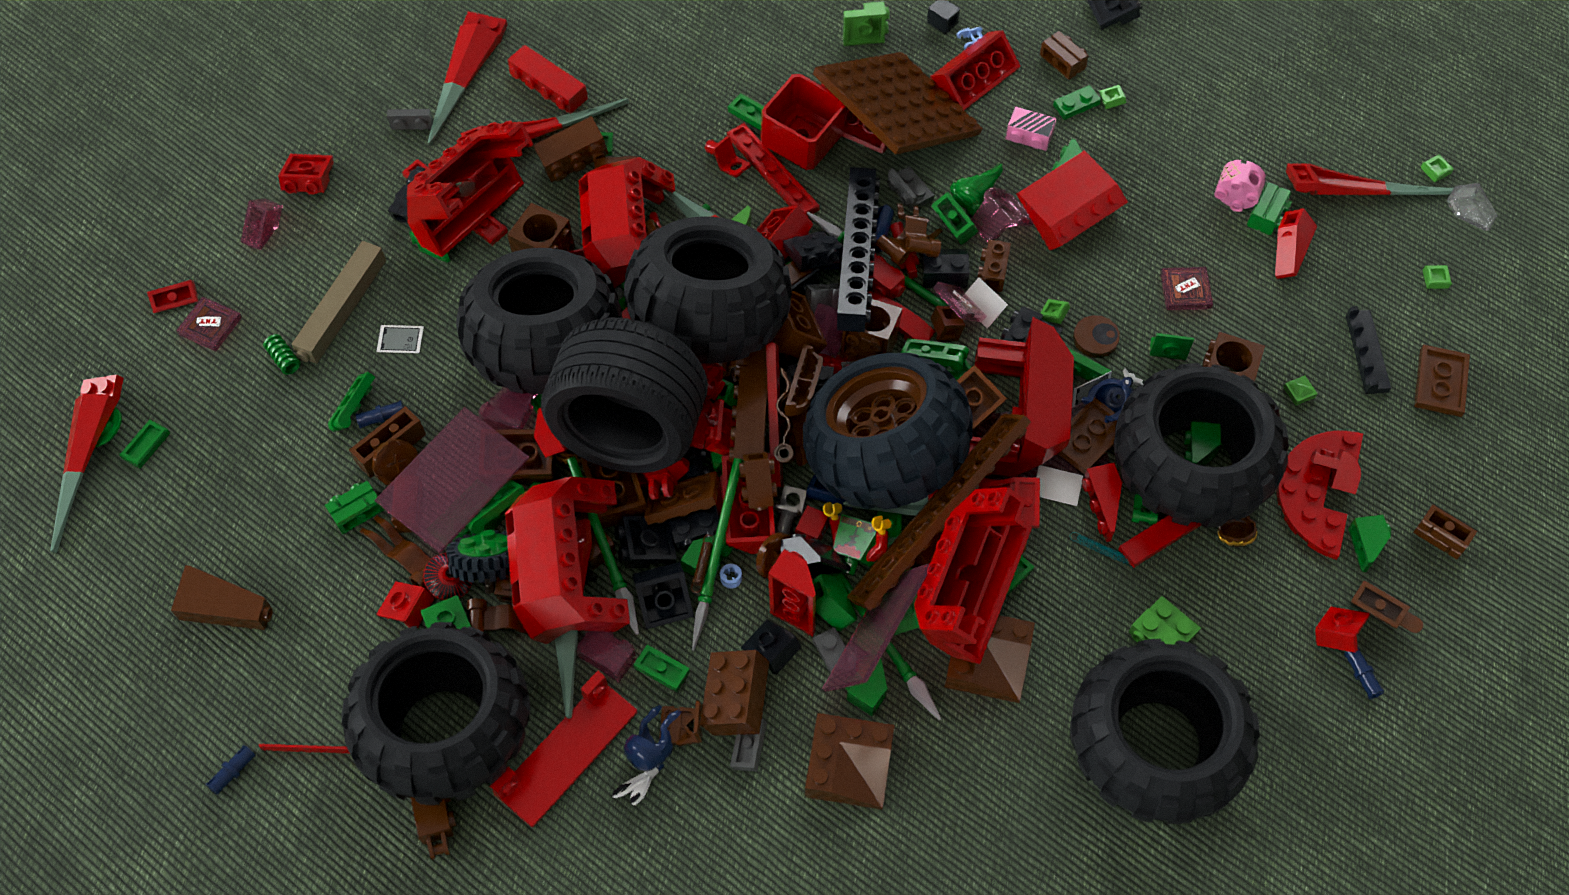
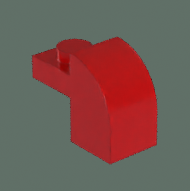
(1346, 469)

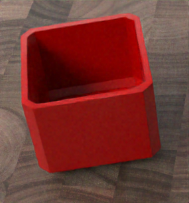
(802, 109)

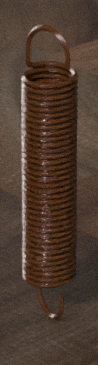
(702, 564)

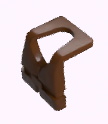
(678, 728)

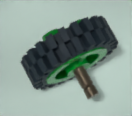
(480, 558)

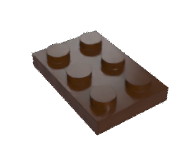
(1442, 380)
(1089, 436)
(687, 497)

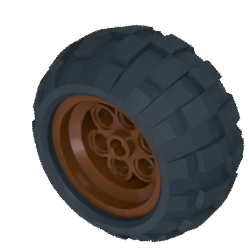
(888, 430)

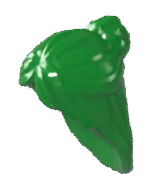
(970, 191)

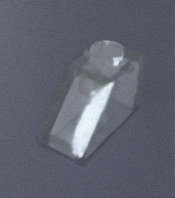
(1472, 205)

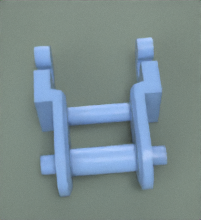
(970, 33)

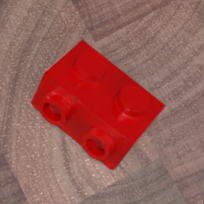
(718, 429)

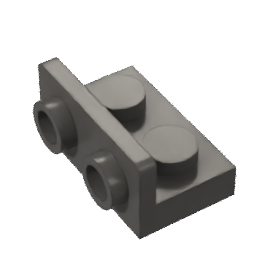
(909, 188)

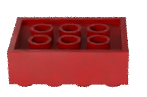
(1071, 199)

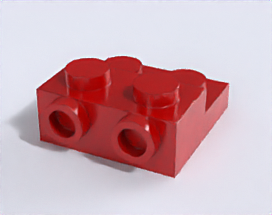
(306, 173)

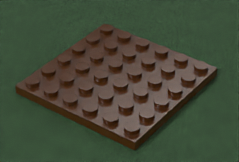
(897, 102)

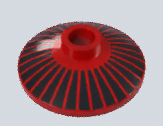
(439, 584)

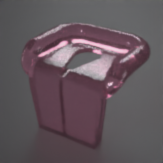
(993, 220)

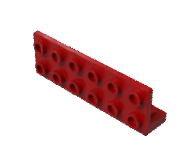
(565, 752)

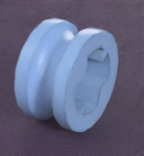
(734, 582)

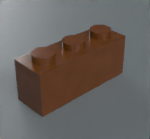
(402, 426)

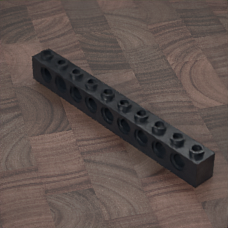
(857, 250)

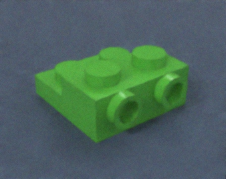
(866, 25)
(1164, 622)

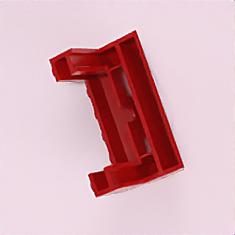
(615, 212)
(445, 213)
(1044, 392)
(547, 562)
(972, 572)

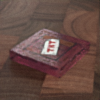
(1186, 288)
(959, 302)
(209, 323)

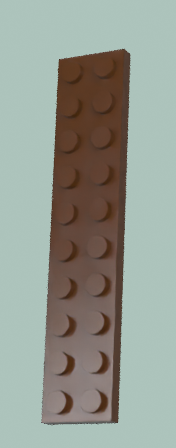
(932, 517)

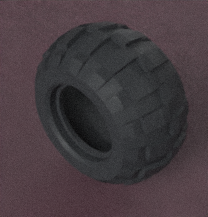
(710, 286)
(524, 309)
(1190, 491)
(419, 666)
(1196, 688)

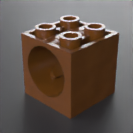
(539, 225)
(879, 334)
(1236, 353)

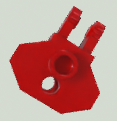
(666, 478)

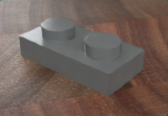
(410, 119)
(829, 647)
(748, 750)

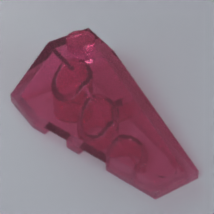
(507, 410)

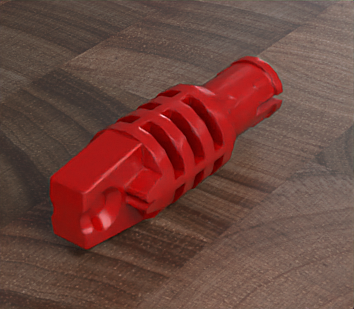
(912, 260)

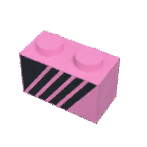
(1030, 128)

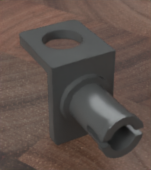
(787, 512)

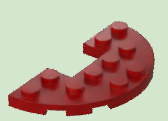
(1305, 488)

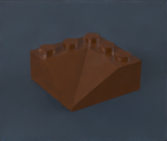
(1002, 665)
(849, 761)

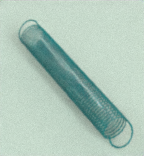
(1104, 547)

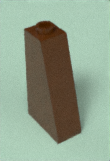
(218, 602)

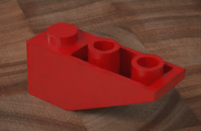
(1293, 242)
(1104, 491)

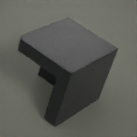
(943, 15)

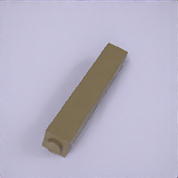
(338, 302)

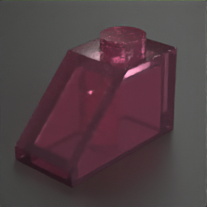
(260, 222)

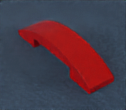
(910, 324)

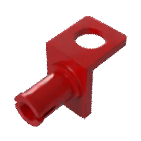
(726, 156)

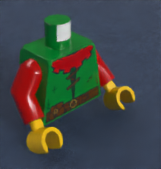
(857, 539)

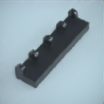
(1367, 351)

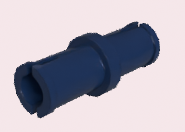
(379, 414)
(1364, 674)
(230, 770)

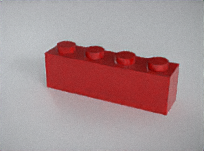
(547, 79)

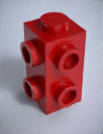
(887, 279)

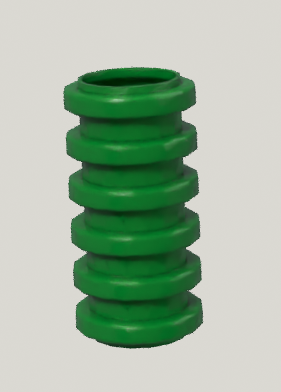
(281, 354)

